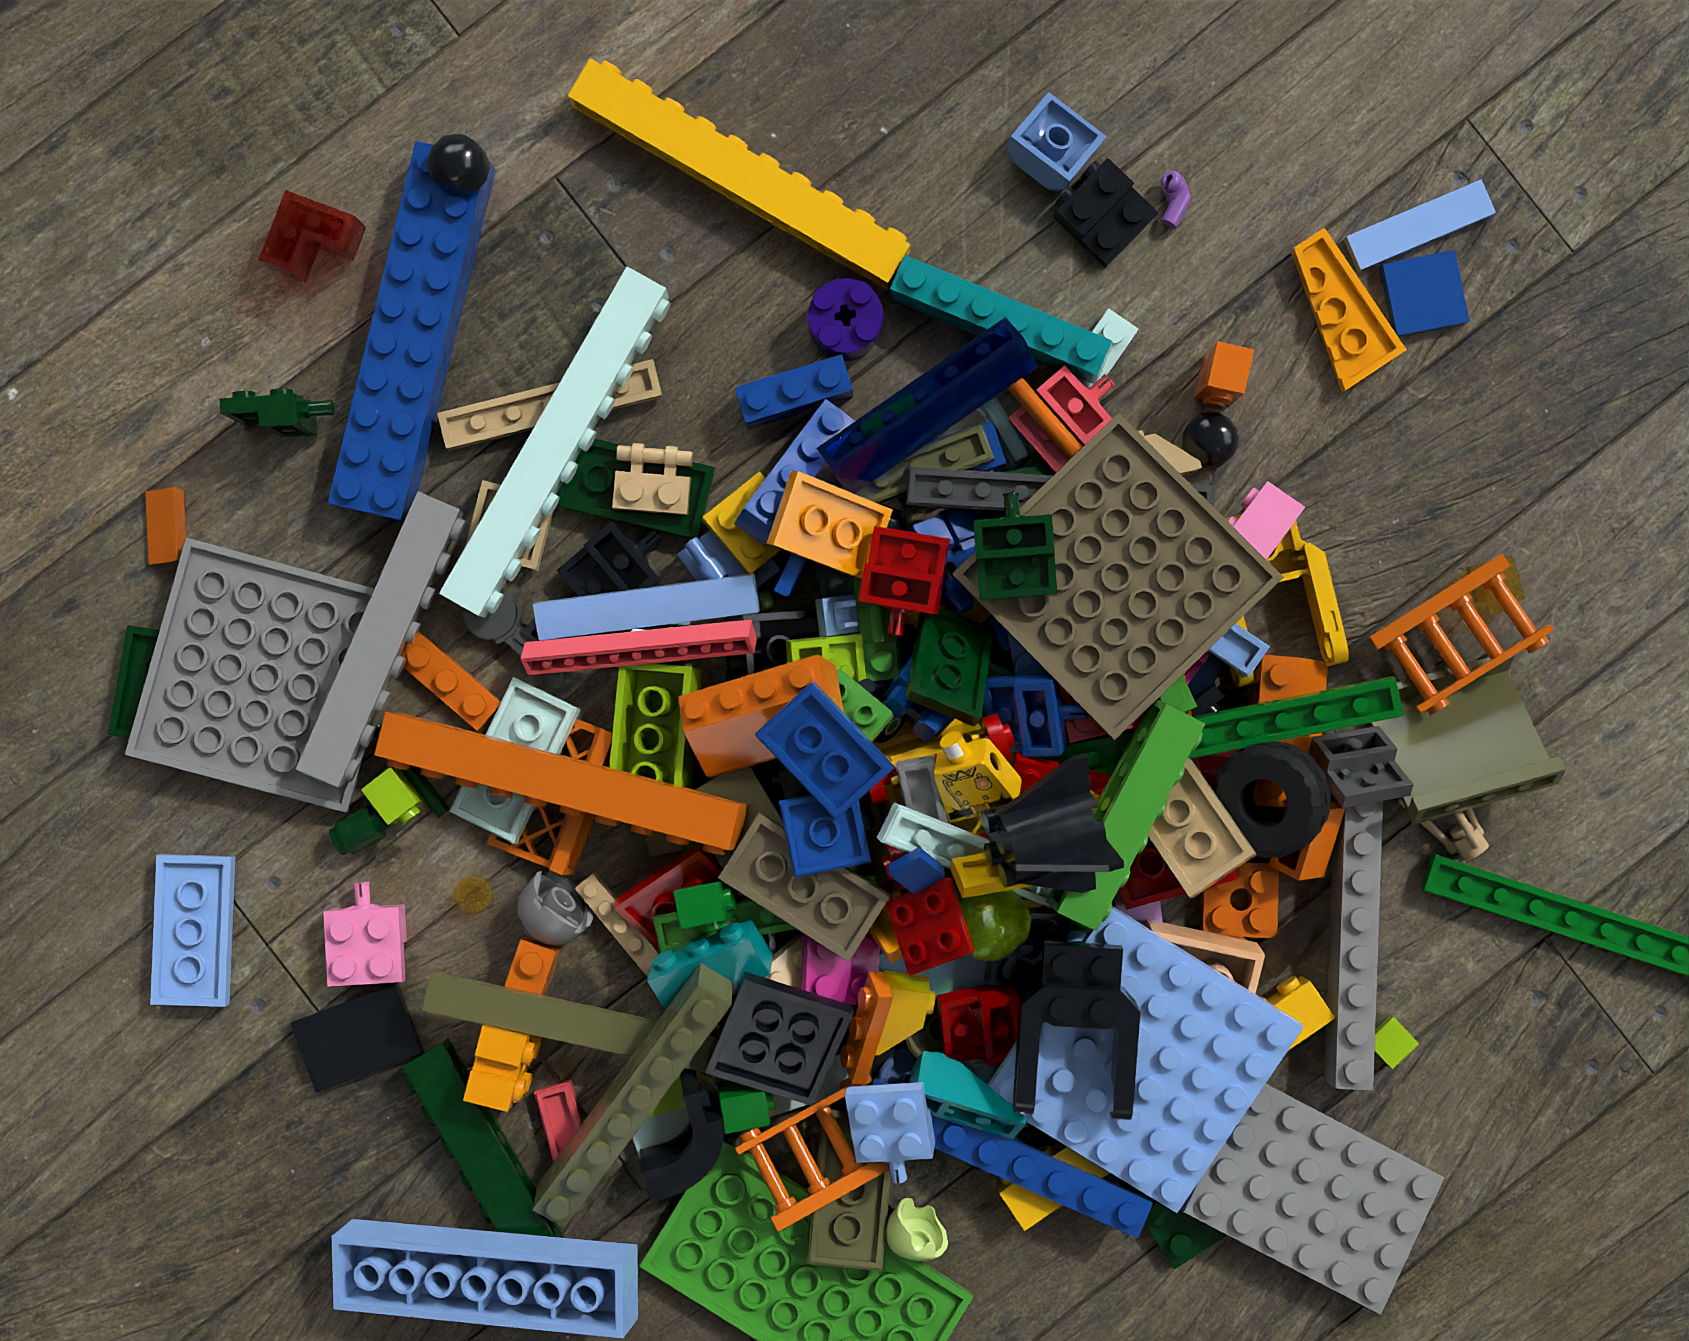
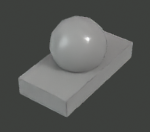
(919, 787)

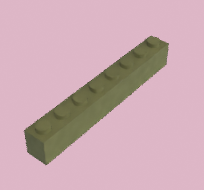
(633, 1094)

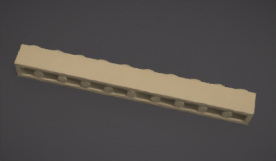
(602, 902)

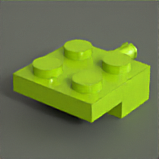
(842, 650)

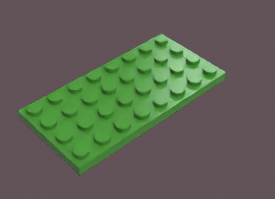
(738, 1266)

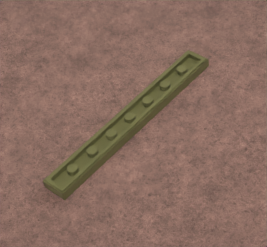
(544, 1016)

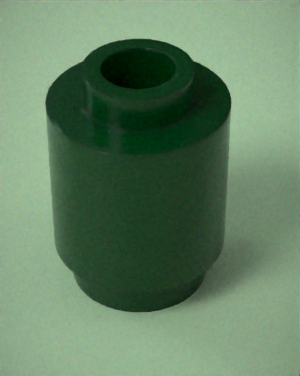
(358, 831)

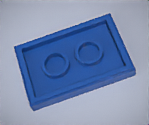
(824, 750)

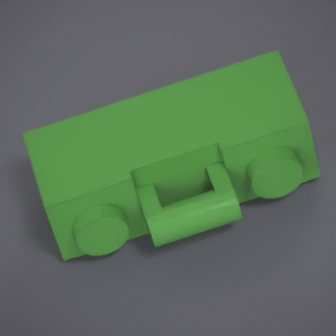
(879, 647)

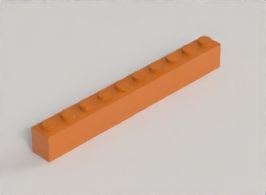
(562, 780)

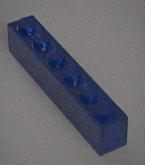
(928, 406)

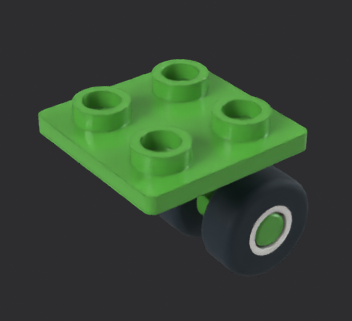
(865, 709)

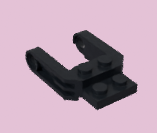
(1078, 990)

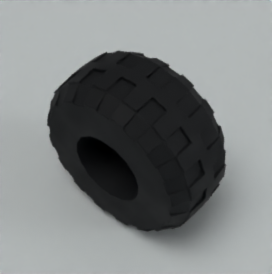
(1298, 778)

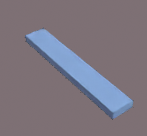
(646, 607)

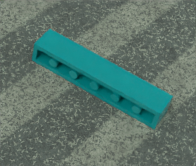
(978, 308)

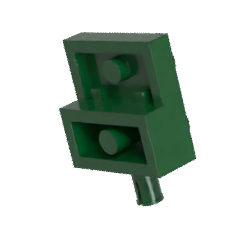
(278, 413)
(1015, 554)

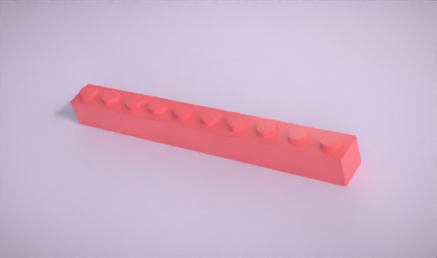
(639, 647)

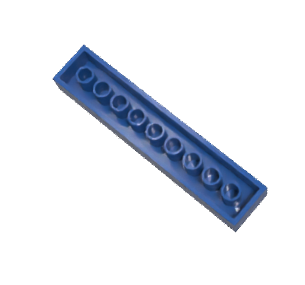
(409, 344)

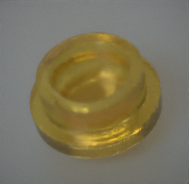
(473, 893)

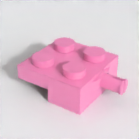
(365, 942)

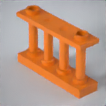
(1458, 598)
(820, 1189)

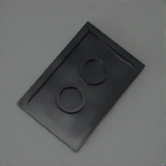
(357, 1037)

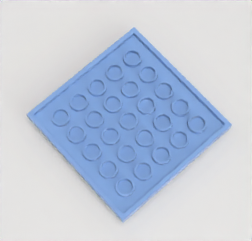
(1198, 1067)

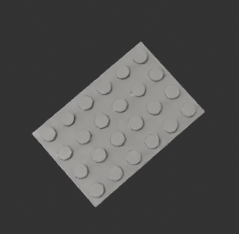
(1316, 1197)

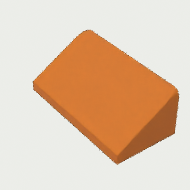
(165, 525)

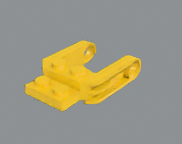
(1295, 559)

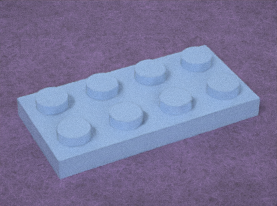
(192, 930)

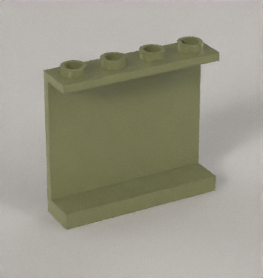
(1472, 748)

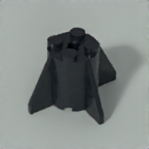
(1050, 833)

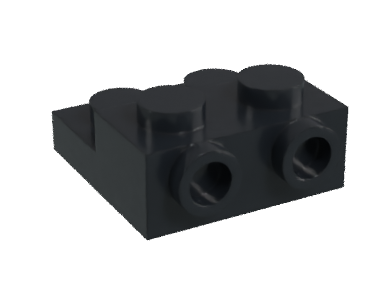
(1104, 211)

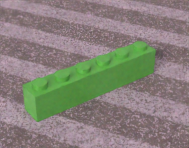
(1133, 802)

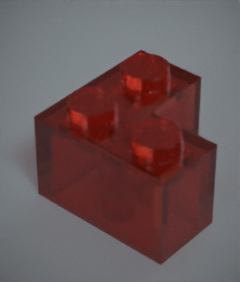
(303, 229)

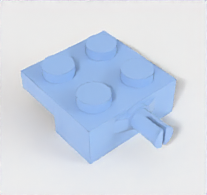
(890, 1125)

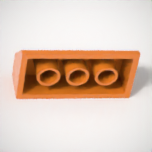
(1278, 679)
(725, 717)

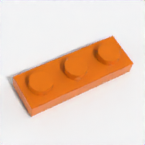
(450, 681)
(866, 1027)

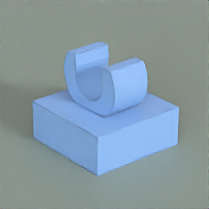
(837, 615)

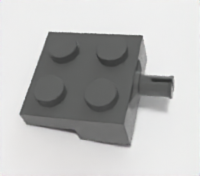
(1360, 766)

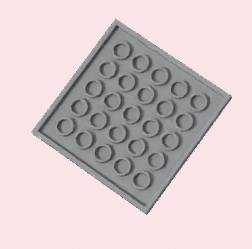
(246, 671)

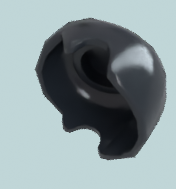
(458, 164)
(1211, 439)

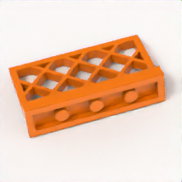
(574, 829)

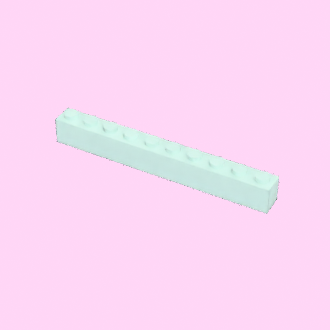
(556, 442)

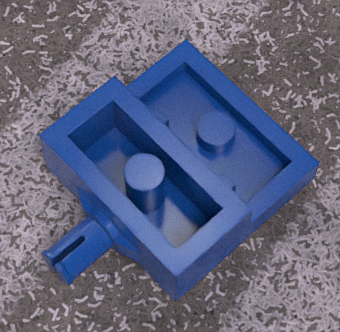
(1033, 711)

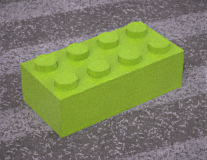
(649, 725)

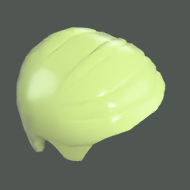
(915, 1232)

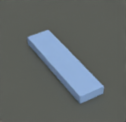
(1419, 226)

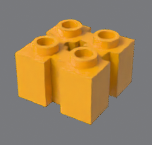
(501, 1068)

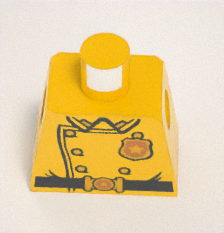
(973, 777)

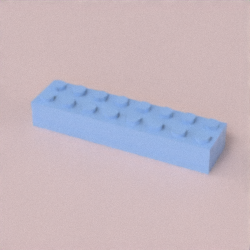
(486, 1277)

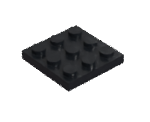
(779, 1038)

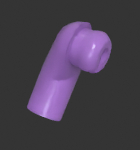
(1177, 196)

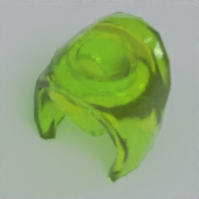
(996, 923)

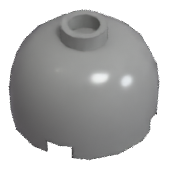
(552, 910)

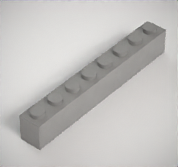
(380, 640)
(1354, 948)

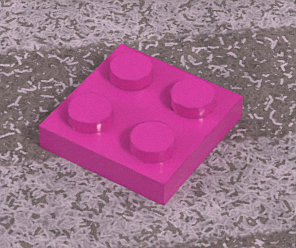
(832, 975)

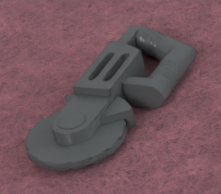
(507, 627)

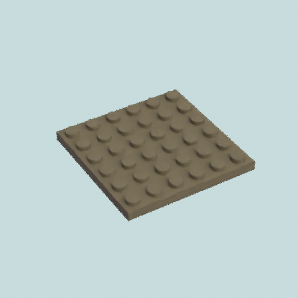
(1139, 575)

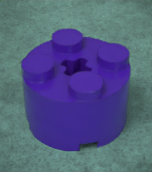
(849, 298)

